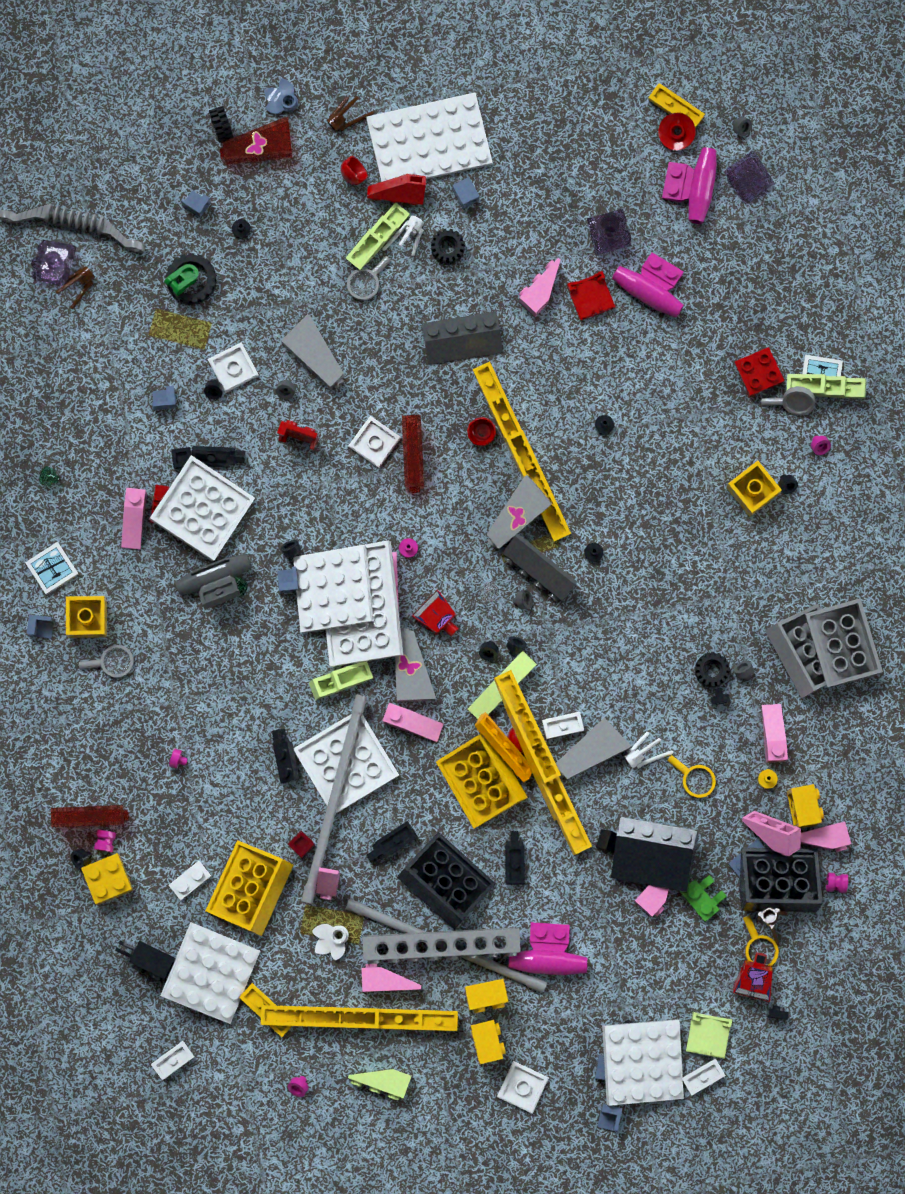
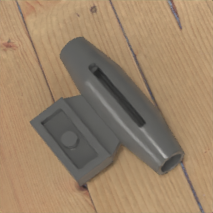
(215, 581)

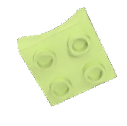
(708, 1035)

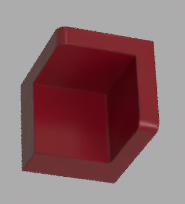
(301, 844)

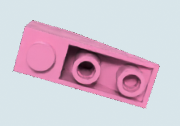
(539, 293)

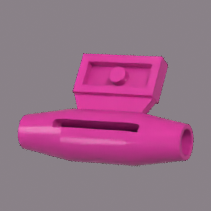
(692, 184)
(652, 284)
(548, 952)

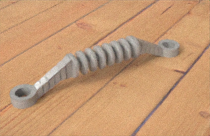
(46, 213)

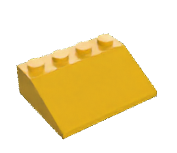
(481, 780)
(249, 888)

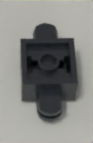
(150, 959)

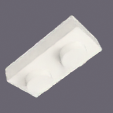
(563, 725)
(189, 880)
(172, 1060)
(703, 1077)

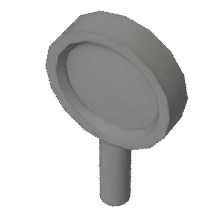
(795, 400)

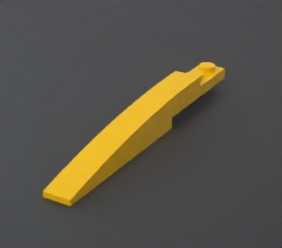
(519, 446)
(541, 762)
(359, 1018)

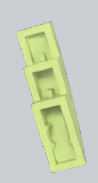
(377, 236)
(829, 385)
(490, 697)

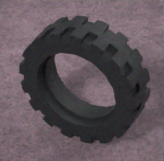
(209, 288)

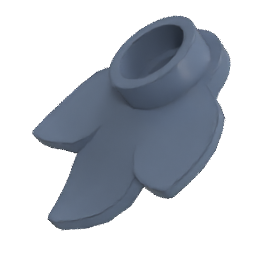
(278, 97)

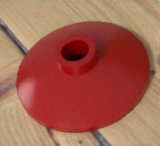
(670, 124)

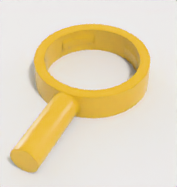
(685, 770)
(754, 935)

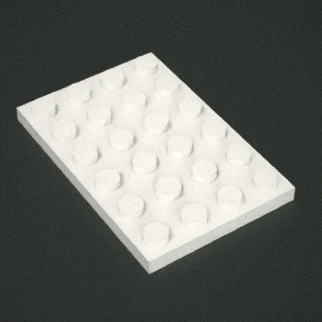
(430, 138)
(377, 638)

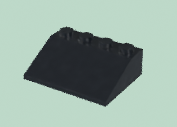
(654, 854)
(446, 880)
(780, 880)

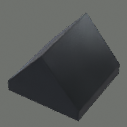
(607, 840)

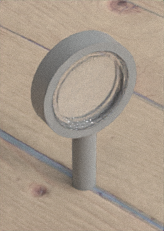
(364, 283)
(115, 661)

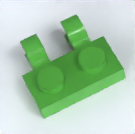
(700, 900)

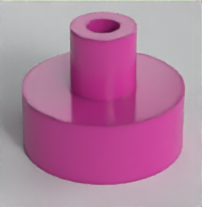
(820, 445)
(408, 552)
(177, 759)
(298, 1086)

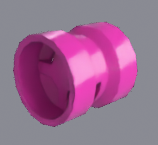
(105, 841)
(837, 883)

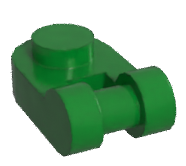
(187, 274)

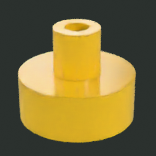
(764, 782)

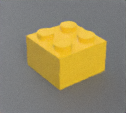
(753, 488)
(86, 617)
(805, 806)
(107, 879)
(486, 995)
(487, 1042)

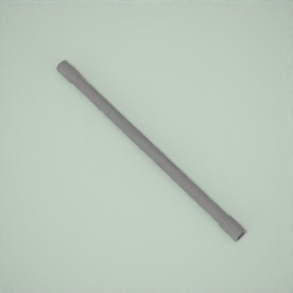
(357, 711)
(529, 981)

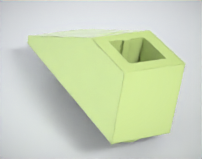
(390, 1081)

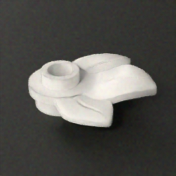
(329, 942)

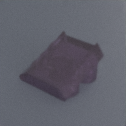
(749, 177)
(609, 232)
(53, 262)

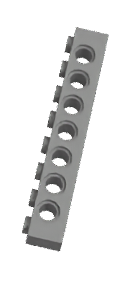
(371, 944)

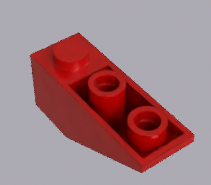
(405, 188)

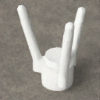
(412, 227)
(634, 757)

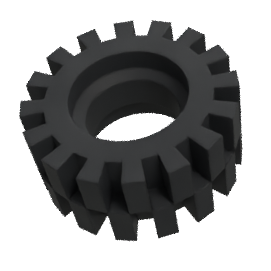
(221, 124)
(447, 257)
(712, 658)

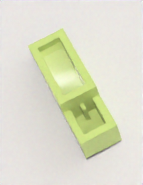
(340, 680)

